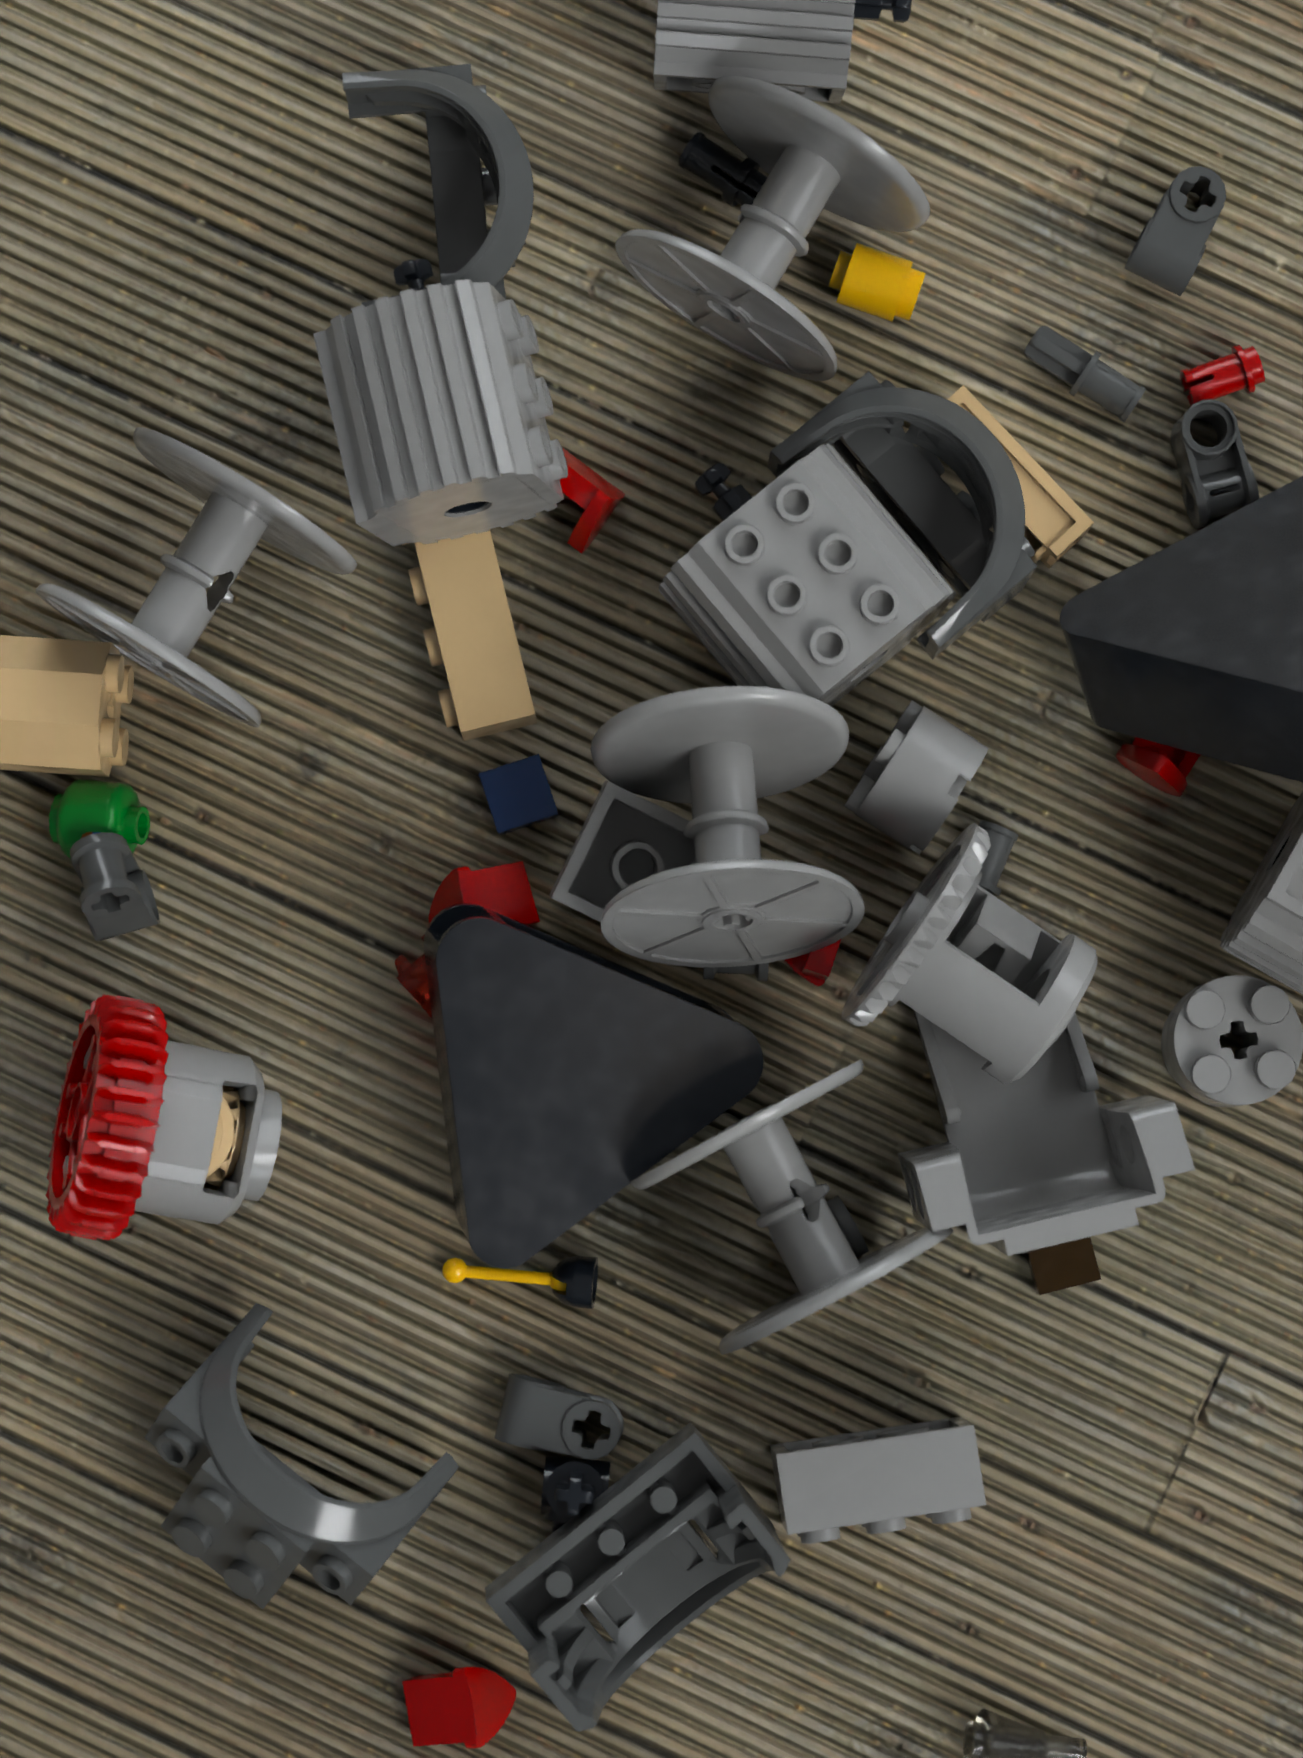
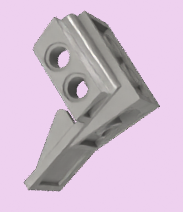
(1037, 1154)

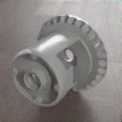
(975, 966)

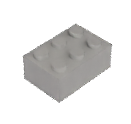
(878, 1478)

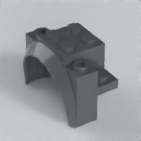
(251, 1510)

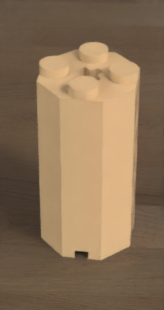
(62, 706)

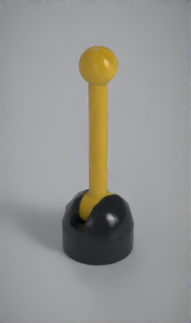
(572, 1279)

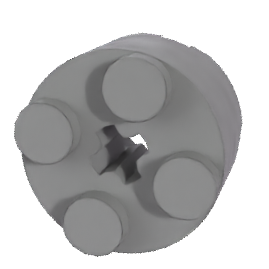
(916, 777)
(1269, 1035)

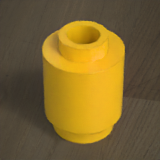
(876, 282)

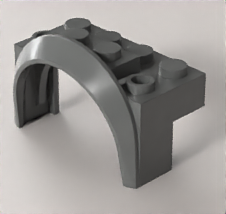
(461, 132)
(906, 479)
(635, 1570)

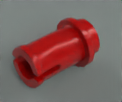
(1224, 375)

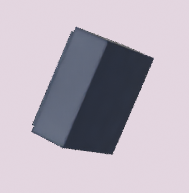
(518, 794)

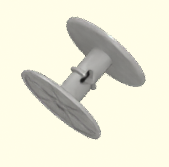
(811, 165)
(217, 544)
(722, 755)
(795, 1214)

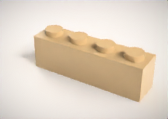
(472, 636)

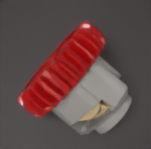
(155, 1126)

